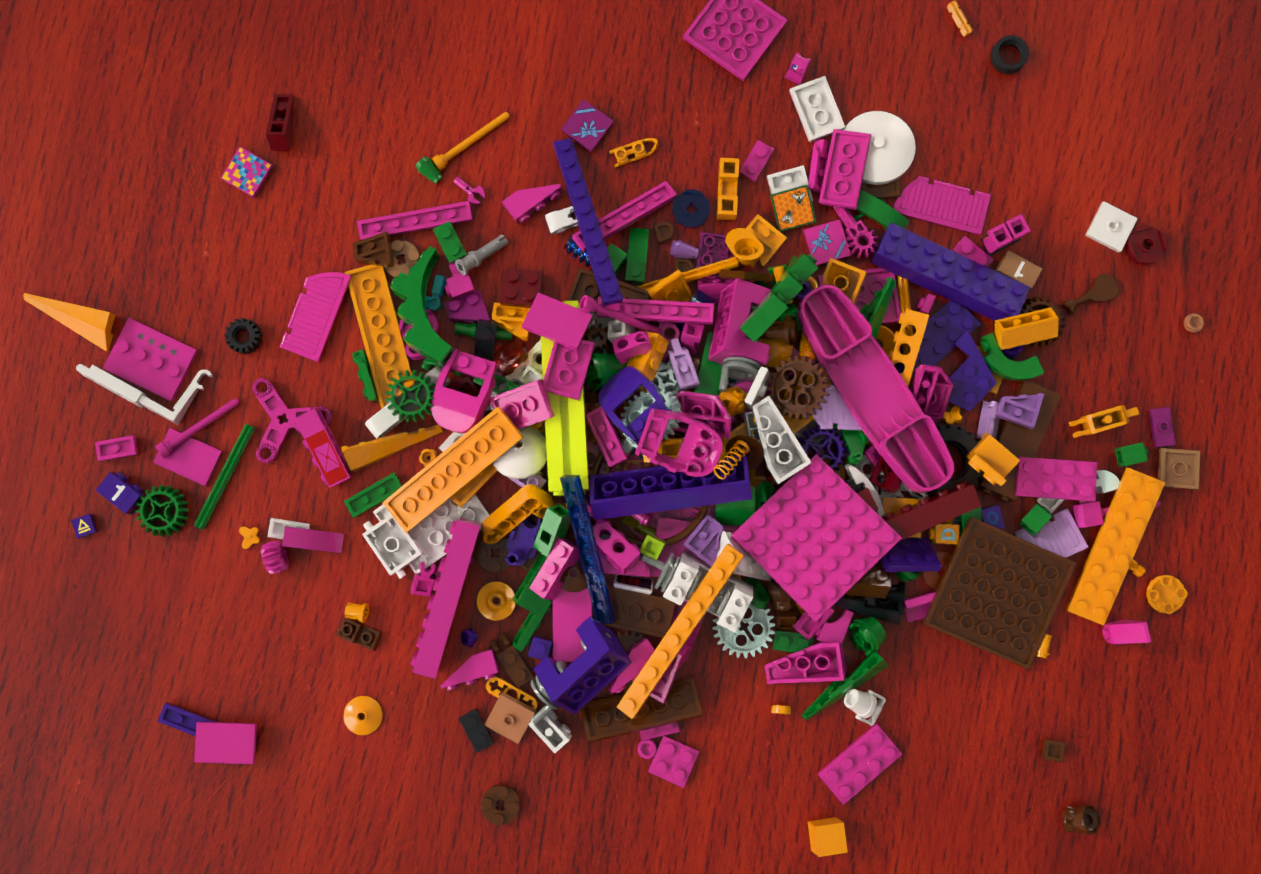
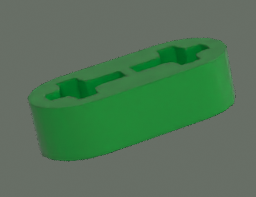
(760, 596)

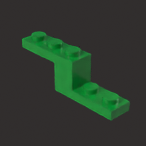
(532, 602)

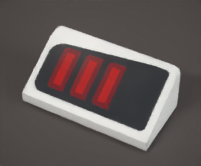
(634, 583)

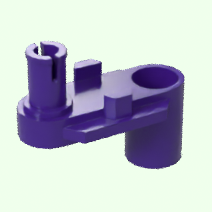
(521, 541)

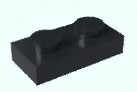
(485, 339)
(475, 730)

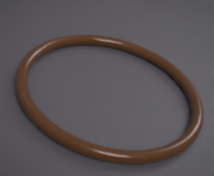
(671, 540)

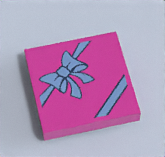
(827, 242)

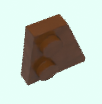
(374, 250)

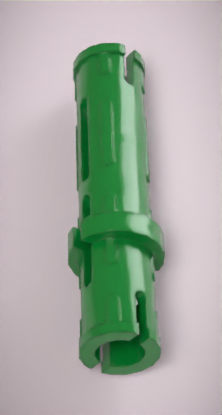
(471, 330)

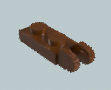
(512, 662)

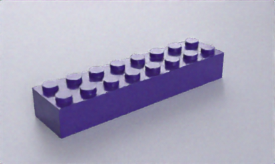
(949, 274)
(661, 490)

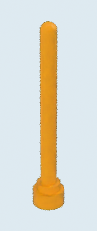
(441, 160)

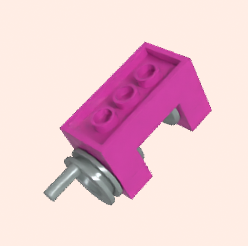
(729, 344)

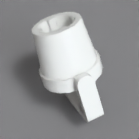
(864, 704)

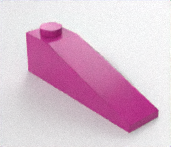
(813, 664)

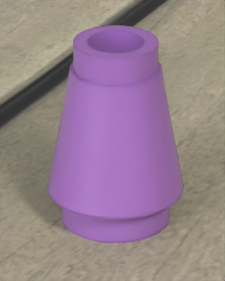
(683, 250)

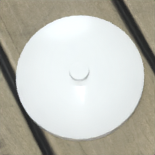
(890, 146)

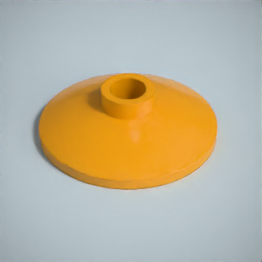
(486, 605)
(371, 710)

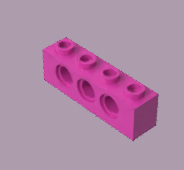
(621, 561)

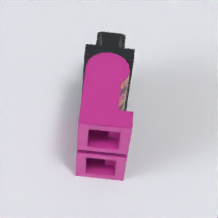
(1005, 235)

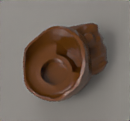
(780, 598)
(1081, 819)

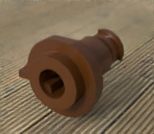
(782, 330)

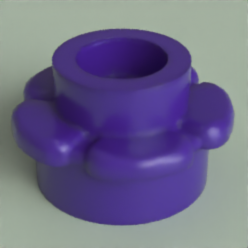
(469, 637)

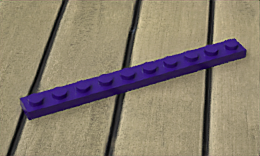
(587, 222)

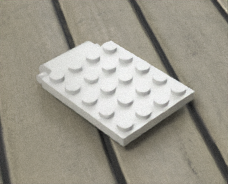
(424, 541)

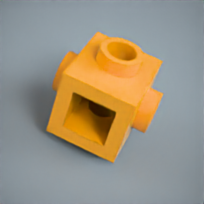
(734, 400)

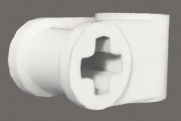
(560, 220)

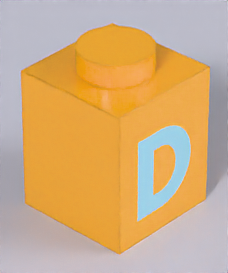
(944, 534)

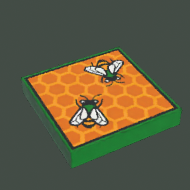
(792, 208)

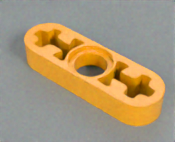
(527, 696)

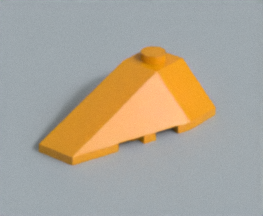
(845, 277)

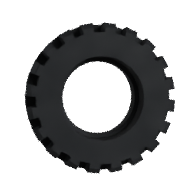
(964, 443)

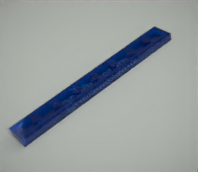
(587, 548)

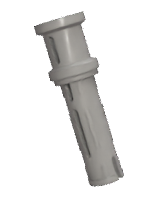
(475, 258)

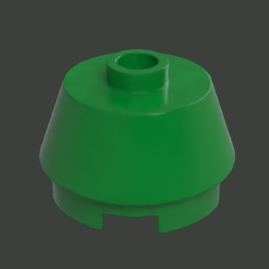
(867, 634)

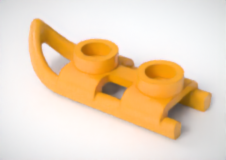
(637, 149)

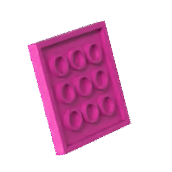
(735, 33)

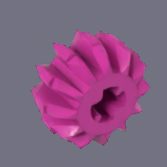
(274, 557)

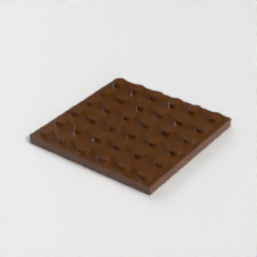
(999, 593)

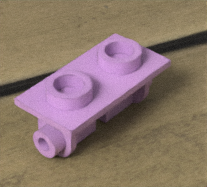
(988, 421)

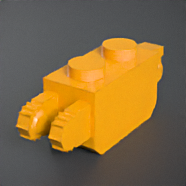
(1104, 420)

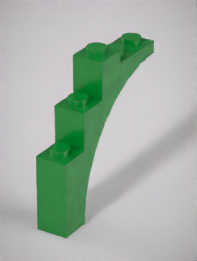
(781, 294)
(413, 311)

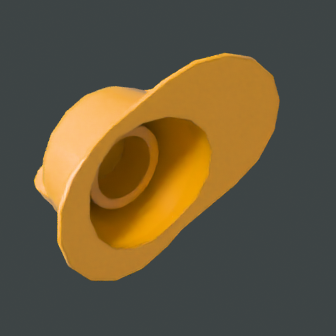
(744, 246)

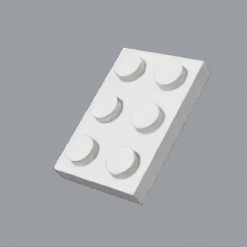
(816, 108)

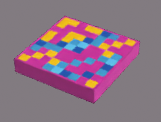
(247, 172)

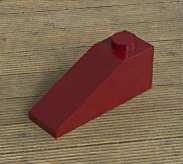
(280, 123)

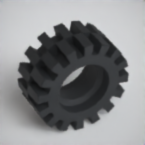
(232, 331)

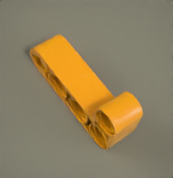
(516, 509)

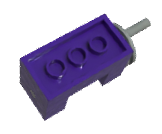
(585, 677)

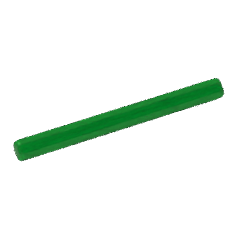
(224, 476)

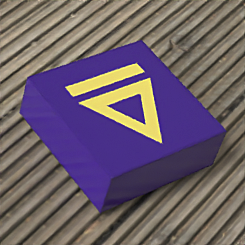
(84, 526)

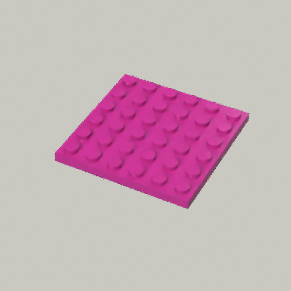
(816, 537)

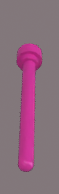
(588, 305)
(167, 447)

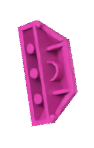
(931, 390)
(706, 409)

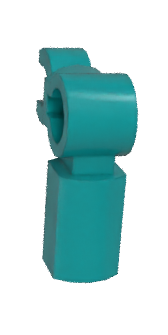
(434, 302)

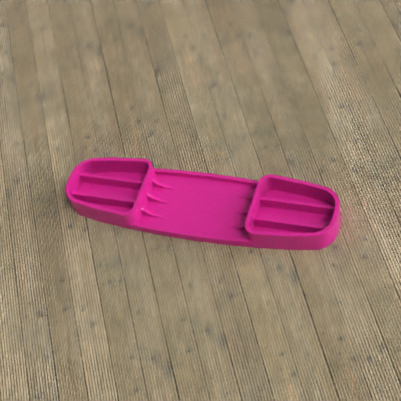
(874, 390)

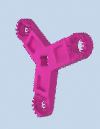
(276, 407)

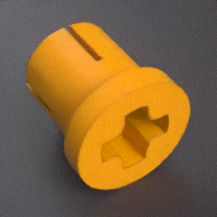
(357, 611)

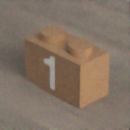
(1018, 269)

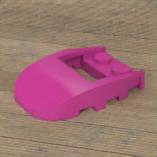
(456, 409)
(698, 451)

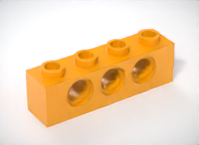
(919, 321)

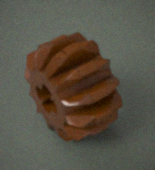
(603, 343)

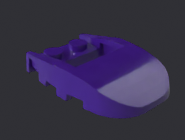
(619, 389)

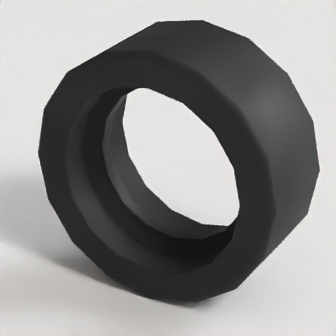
(1014, 41)

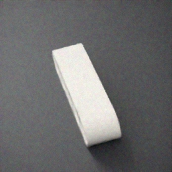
(384, 421)

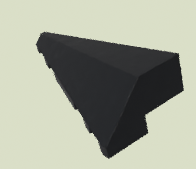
(886, 609)

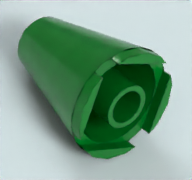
(602, 368)

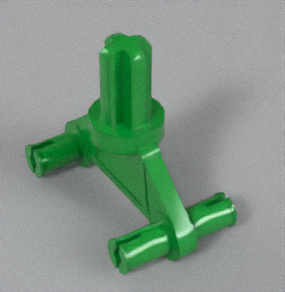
(855, 442)

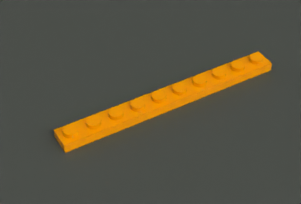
(680, 631)

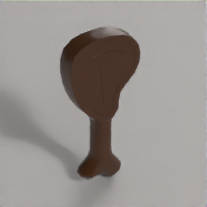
(1102, 290)

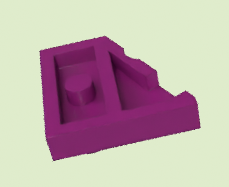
(467, 308)

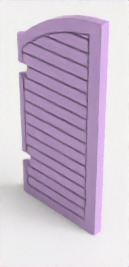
(834, 412)
(1057, 536)

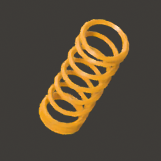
(740, 450)

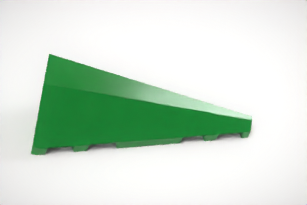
(877, 307)
(836, 690)

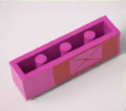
(323, 447)

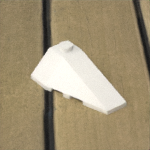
(781, 448)

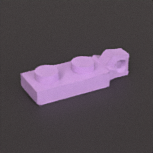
(682, 366)

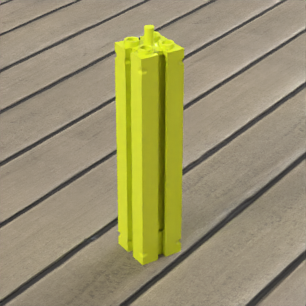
(565, 432)

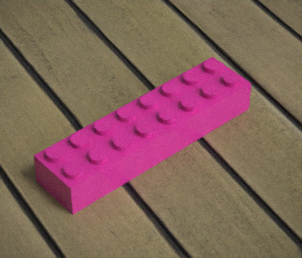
(444, 603)

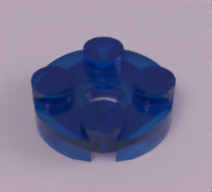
(698, 201)

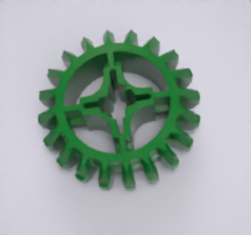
(399, 384)
(149, 518)

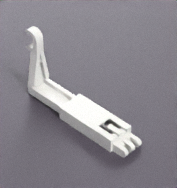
(139, 398)

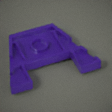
(973, 376)

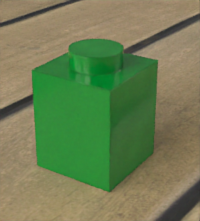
(1131, 454)
(1035, 520)

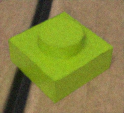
(652, 546)

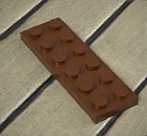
(606, 721)

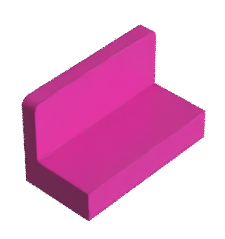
(713, 285)
(917, 606)

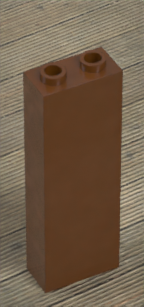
(1021, 440)

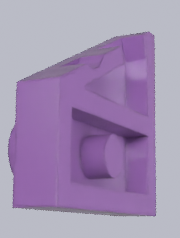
(1020, 410)
(705, 540)

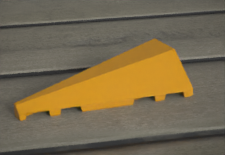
(88, 322)
(372, 451)

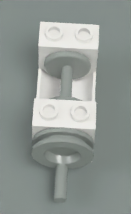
(683, 576)

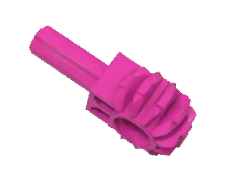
(855, 232)

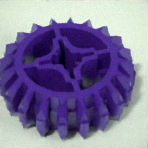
(835, 458)

